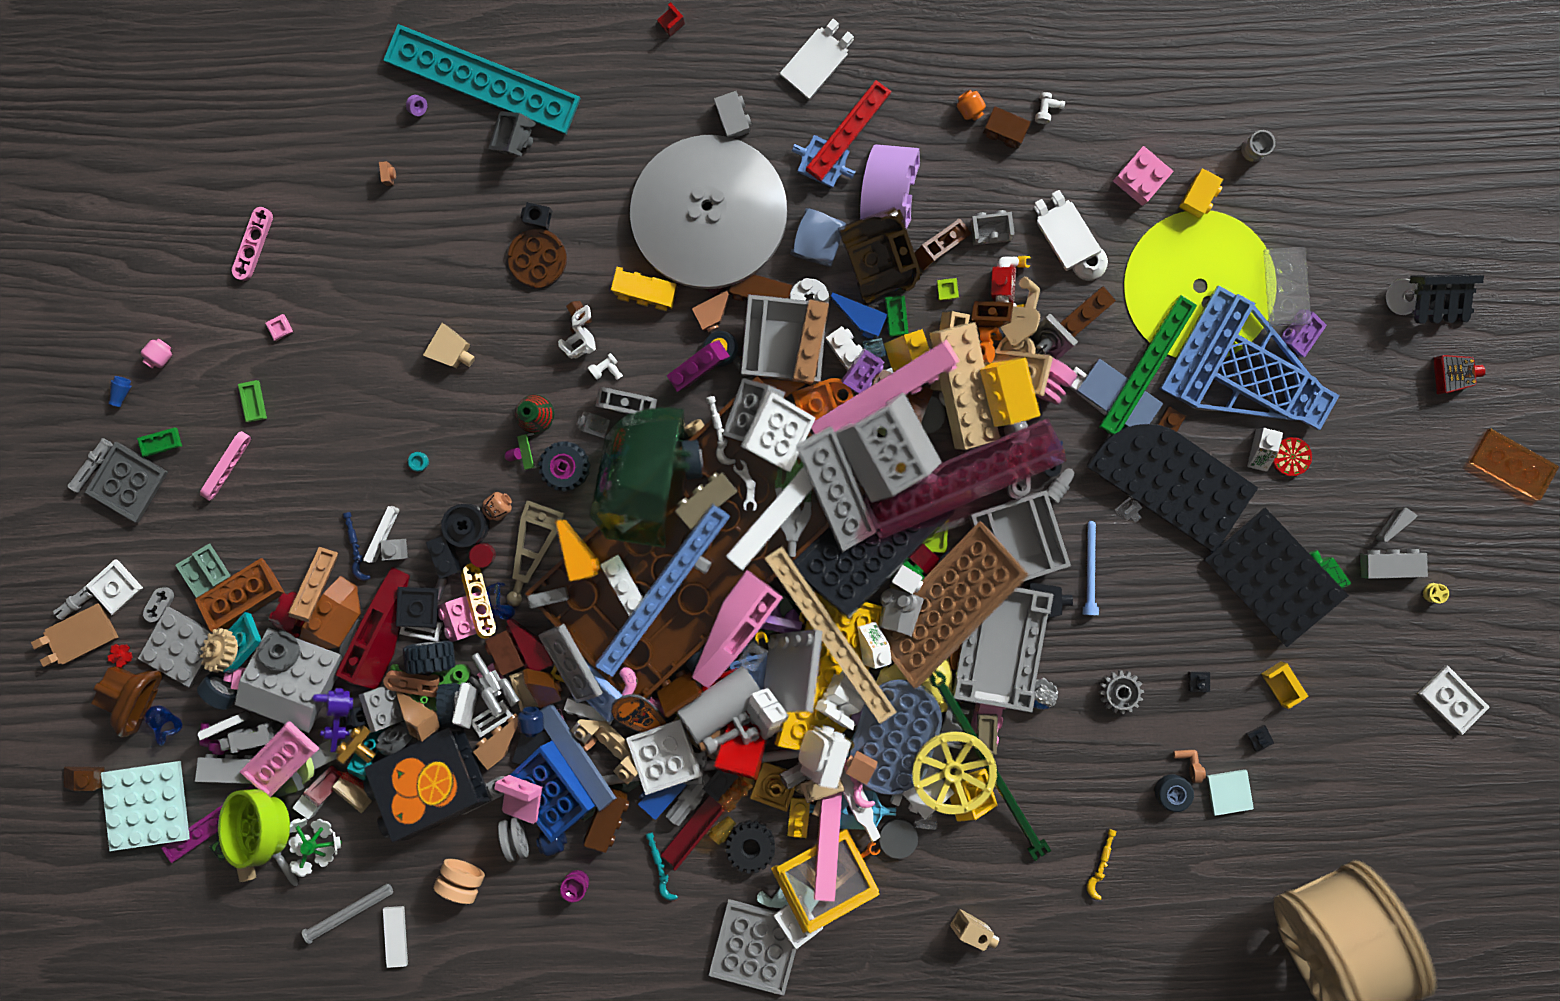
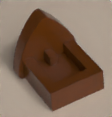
(573, 307)

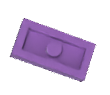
(788, 624)

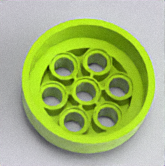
(252, 827)

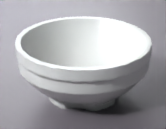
(1090, 273)
(1396, 297)

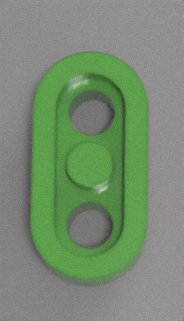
(449, 676)

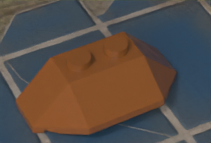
(333, 615)

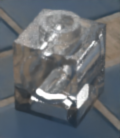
(758, 650)

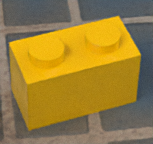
(1201, 192)

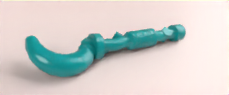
(664, 877)

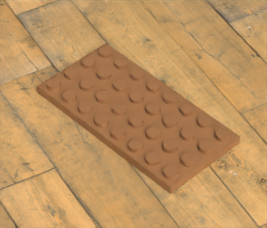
(956, 602)

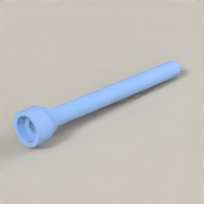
(1091, 607)

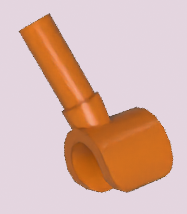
(868, 851)

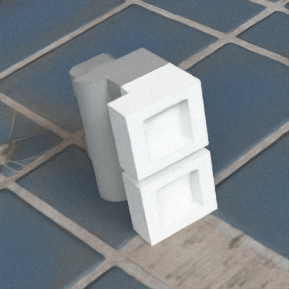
(766, 713)

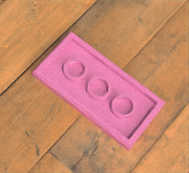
(279, 759)

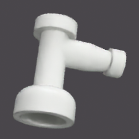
(1043, 116)
(607, 363)

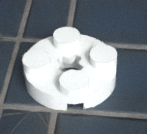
(808, 287)

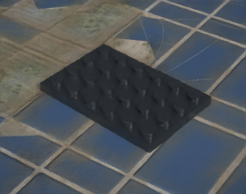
(1276, 577)

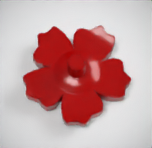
(120, 655)

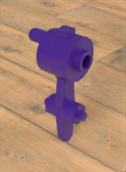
(337, 705)

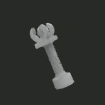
(739, 721)

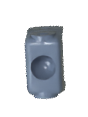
(817, 238)

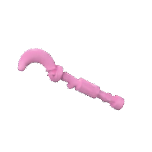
(857, 793)

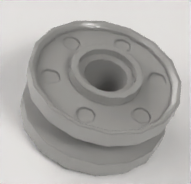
(513, 839)

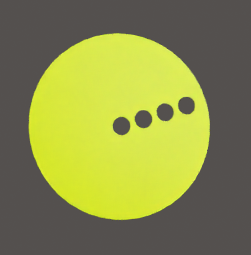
(1192, 249)

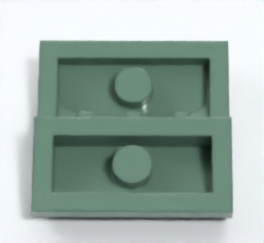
(203, 570)

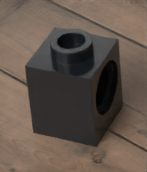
(544, 219)

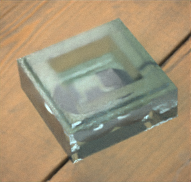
(875, 347)

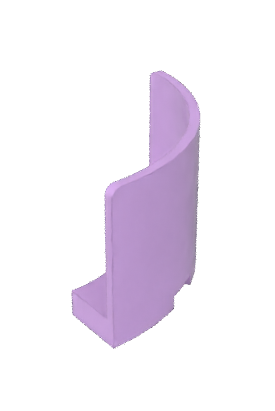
(888, 180)

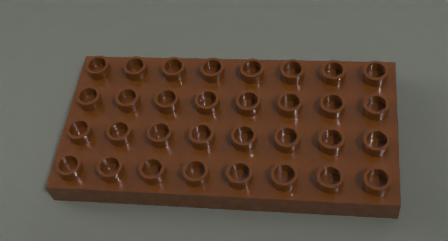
(684, 623)

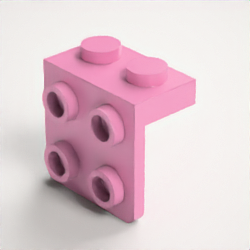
(458, 618)
(520, 798)

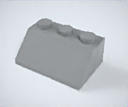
(746, 408)

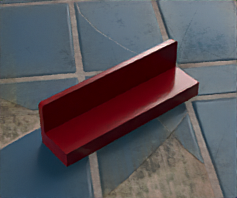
(692, 832)

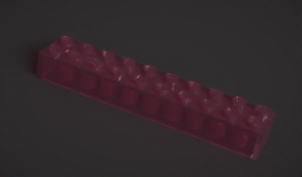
(969, 478)

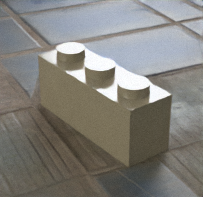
(715, 493)

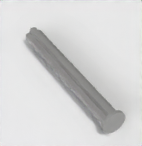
(346, 913)

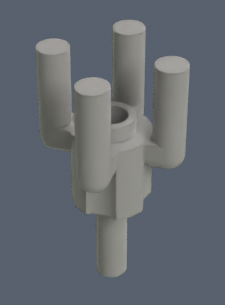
(493, 687)

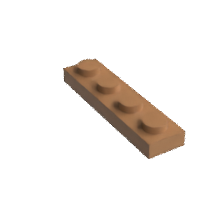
(313, 584)

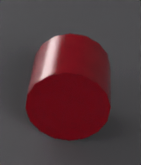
(482, 555)

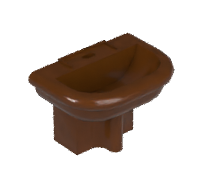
(126, 697)

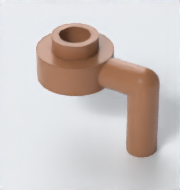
(1197, 772)

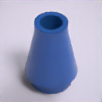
(119, 389)

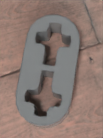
(154, 602)

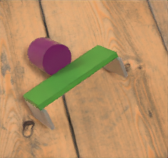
(524, 452)

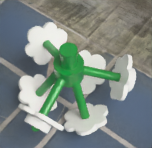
(305, 846)

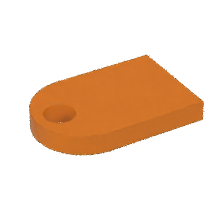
(821, 397)

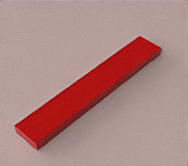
(848, 131)

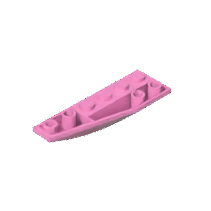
(735, 625)

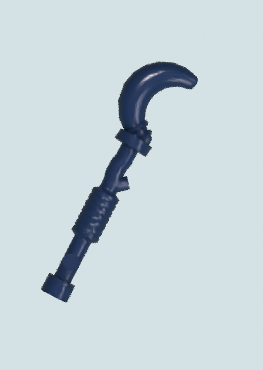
(353, 540)

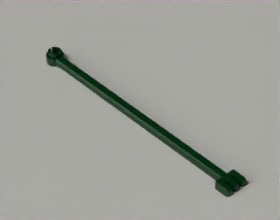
(958, 714)

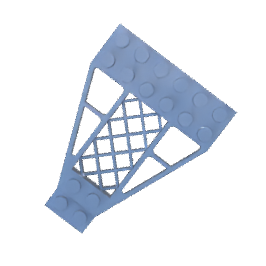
(1208, 347)

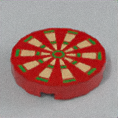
(1293, 457)

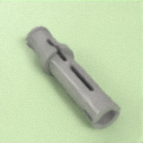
(94, 459)

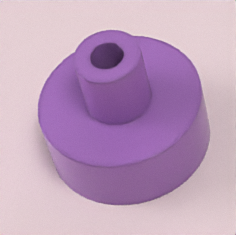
(416, 105)

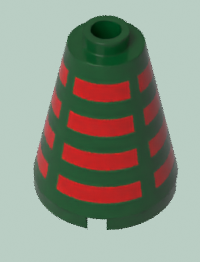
(540, 417)

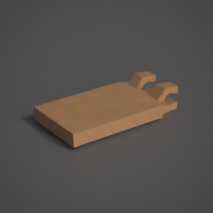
(77, 635)

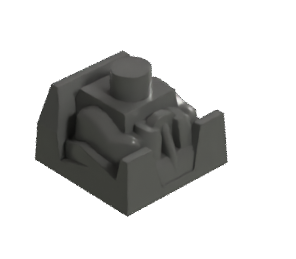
(511, 133)

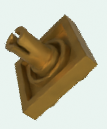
(355, 745)
(770, 789)

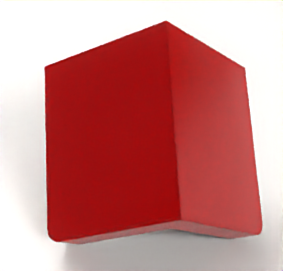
(671, 20)

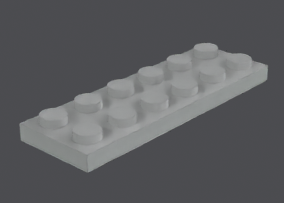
(836, 488)

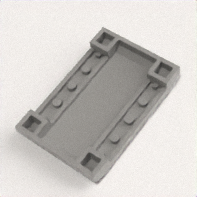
(1004, 653)

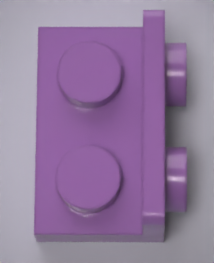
(1302, 337)
(863, 371)

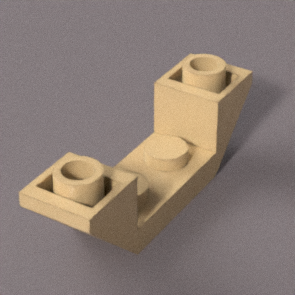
(612, 740)

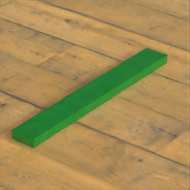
(1148, 365)

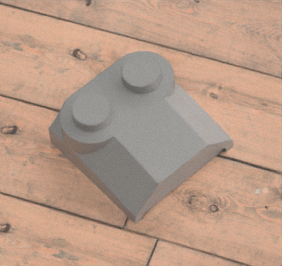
(899, 611)

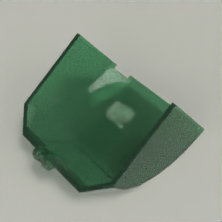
(637, 475)

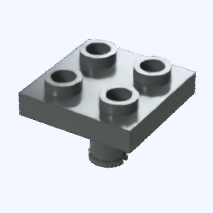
(1052, 338)

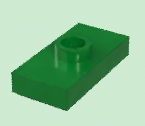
(896, 316)
(159, 442)

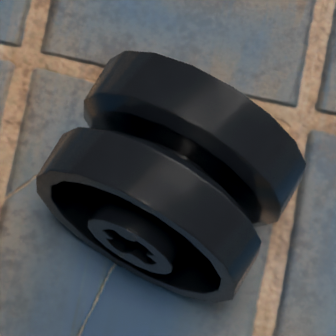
(453, 525)

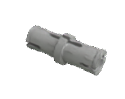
(73, 603)

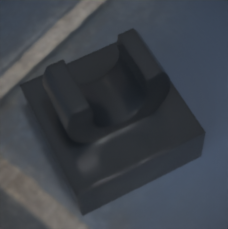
(1199, 681)
(1260, 738)

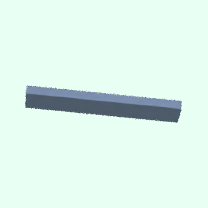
(577, 758)

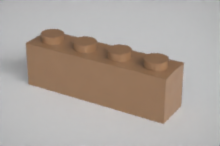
(810, 342)

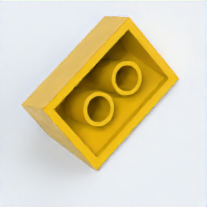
(1009, 392)

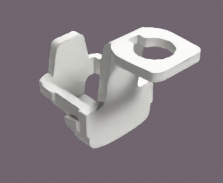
(581, 333)

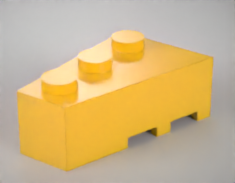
(644, 289)

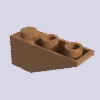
(419, 720)
(497, 746)

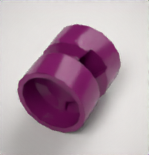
(574, 886)

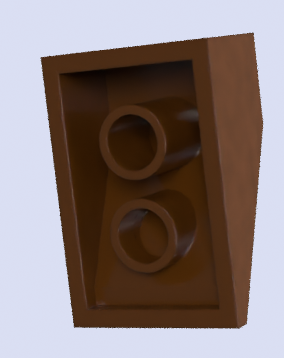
(678, 692)

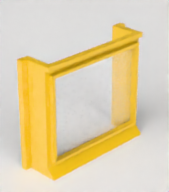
(852, 887)

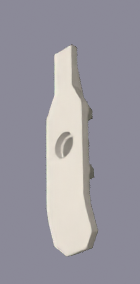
(862, 815)

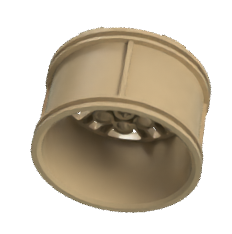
(1354, 939)

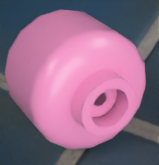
(156, 353)

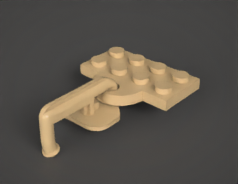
(1017, 340)

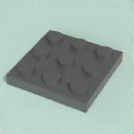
(126, 482)

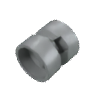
(1258, 145)

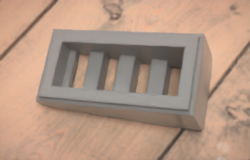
(1399, 519)

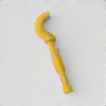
(1099, 875)

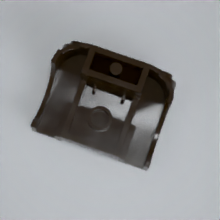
(881, 254)

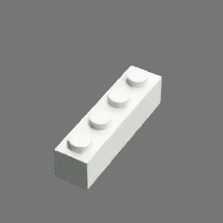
(583, 710)

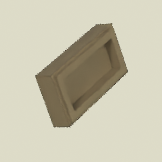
(987, 730)

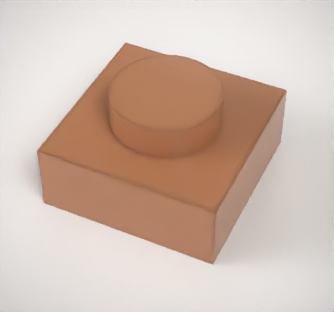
(387, 173)

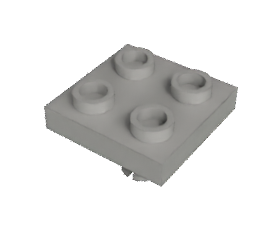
(381, 708)

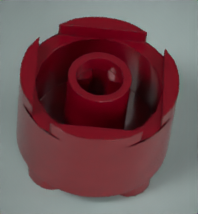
(280, 617)

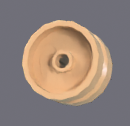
(459, 881)

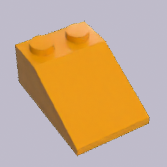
(578, 556)

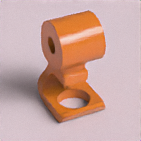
(986, 345)

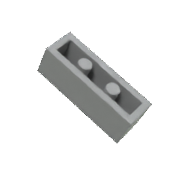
(548, 597)

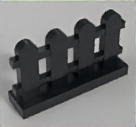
(1437, 297)

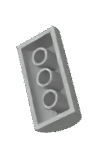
(718, 704)

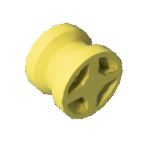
(1440, 595)

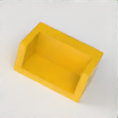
(1284, 685)

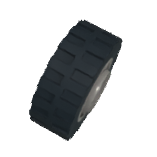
(446, 703)

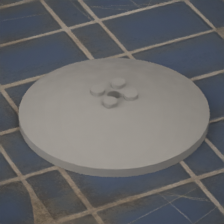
(713, 245)

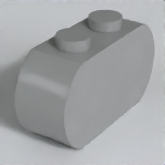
(623, 401)

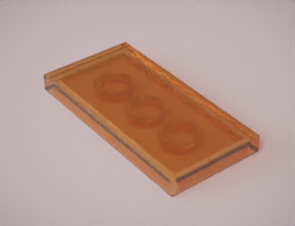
(1514, 464)

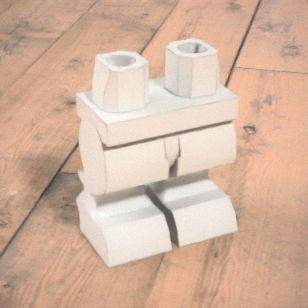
(845, 697)

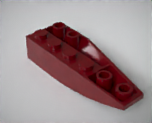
(376, 636)

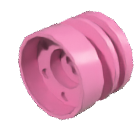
(1058, 375)

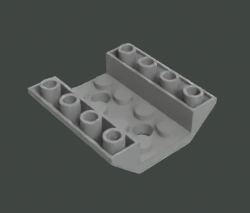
(876, 457)

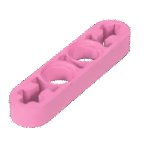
(248, 242)
(225, 465)

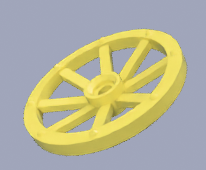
(956, 776)

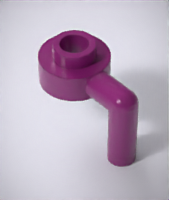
(213, 745)

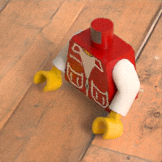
(1004, 279)

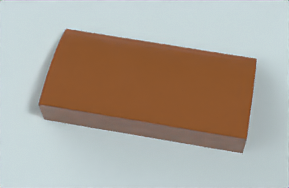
(238, 594)

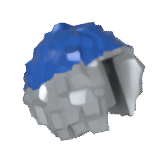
(1045, 694)

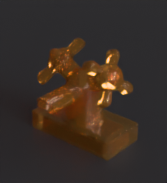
(736, 792)

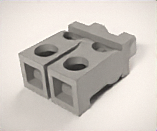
(251, 737)

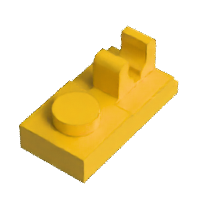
(798, 818)

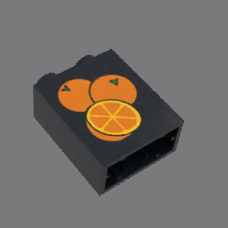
(425, 785)

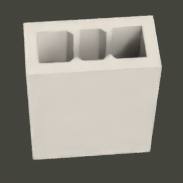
(823, 755)

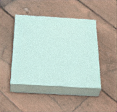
(1230, 792)

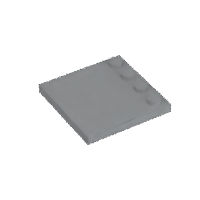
(793, 669)
(752, 949)

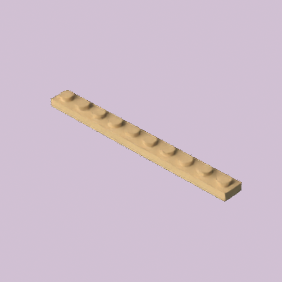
(831, 635)

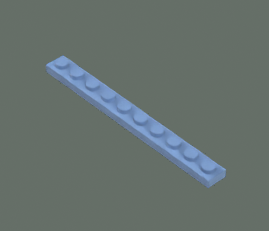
(662, 590)

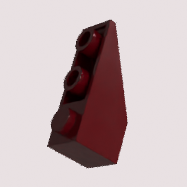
(530, 646)

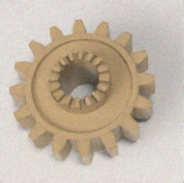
(219, 650)

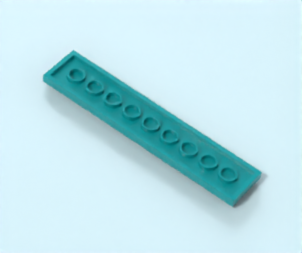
(481, 79)

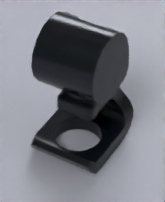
(355, 717)

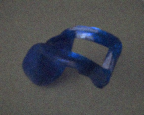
(501, 611)
(156, 717)

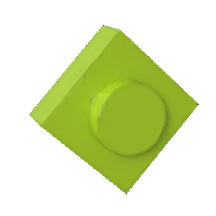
(947, 289)

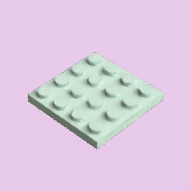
(145, 806)

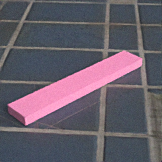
(827, 848)

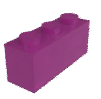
(698, 365)

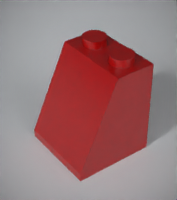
(739, 758)

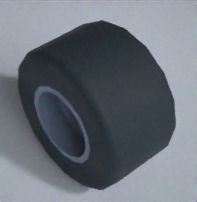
(1180, 796)

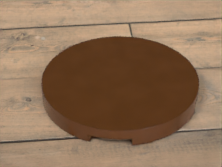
(537, 258)

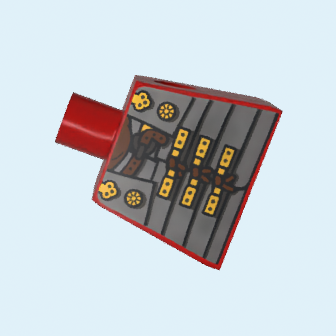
(1456, 373)

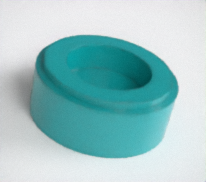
(418, 461)

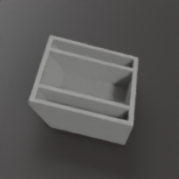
(773, 338)
(1027, 532)
(289, 692)

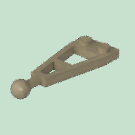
(540, 516)

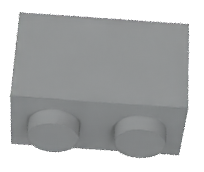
(732, 115)

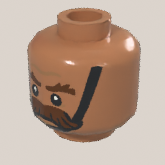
(497, 506)

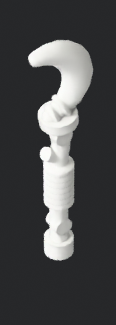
(722, 442)

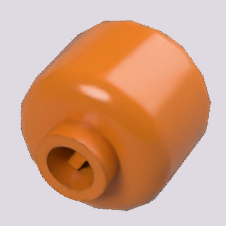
(971, 105)

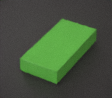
(252, 401)

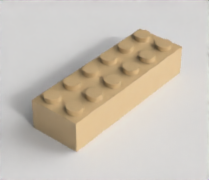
(964, 389)

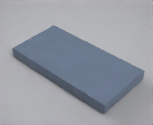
(1105, 384)

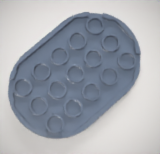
(899, 737)

